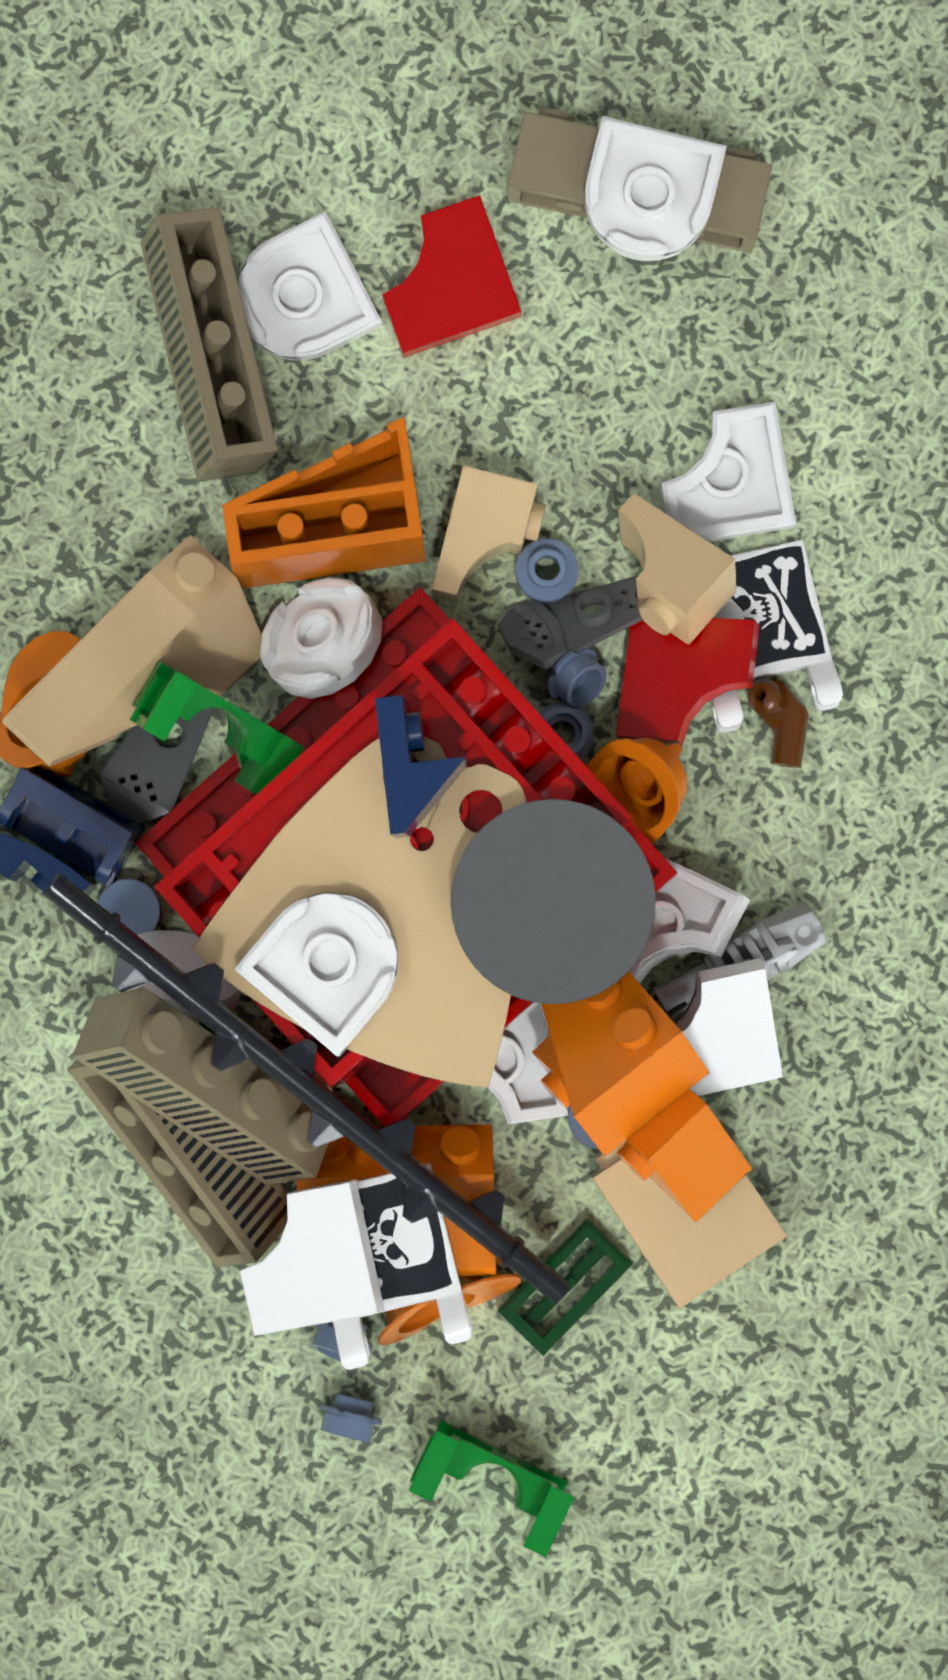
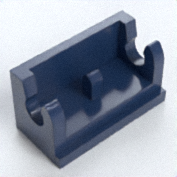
(70, 823)

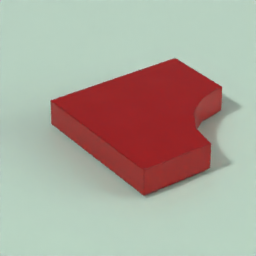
(456, 283)
(673, 680)

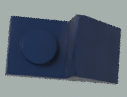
(410, 785)

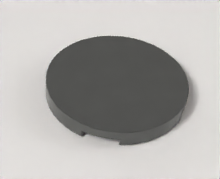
(553, 901)

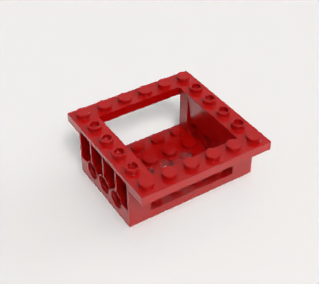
(464, 707)

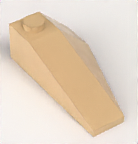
(180, 614)

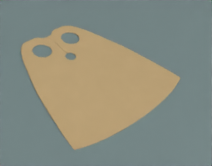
(441, 1011)

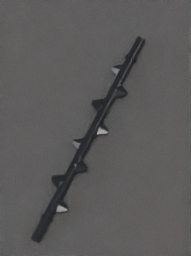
(294, 1070)

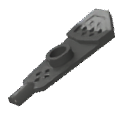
(550, 630)
(155, 764)

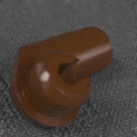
(785, 716)

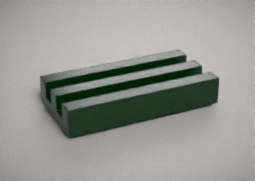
(602, 1247)

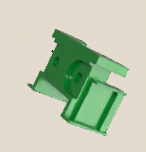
(258, 747)
(537, 1493)

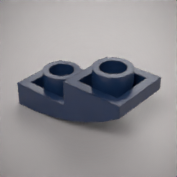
(19, 856)

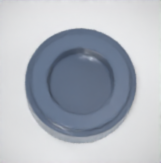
(135, 903)

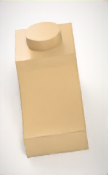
(487, 519)
(682, 575)

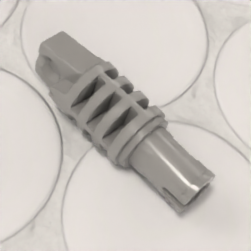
(777, 940)

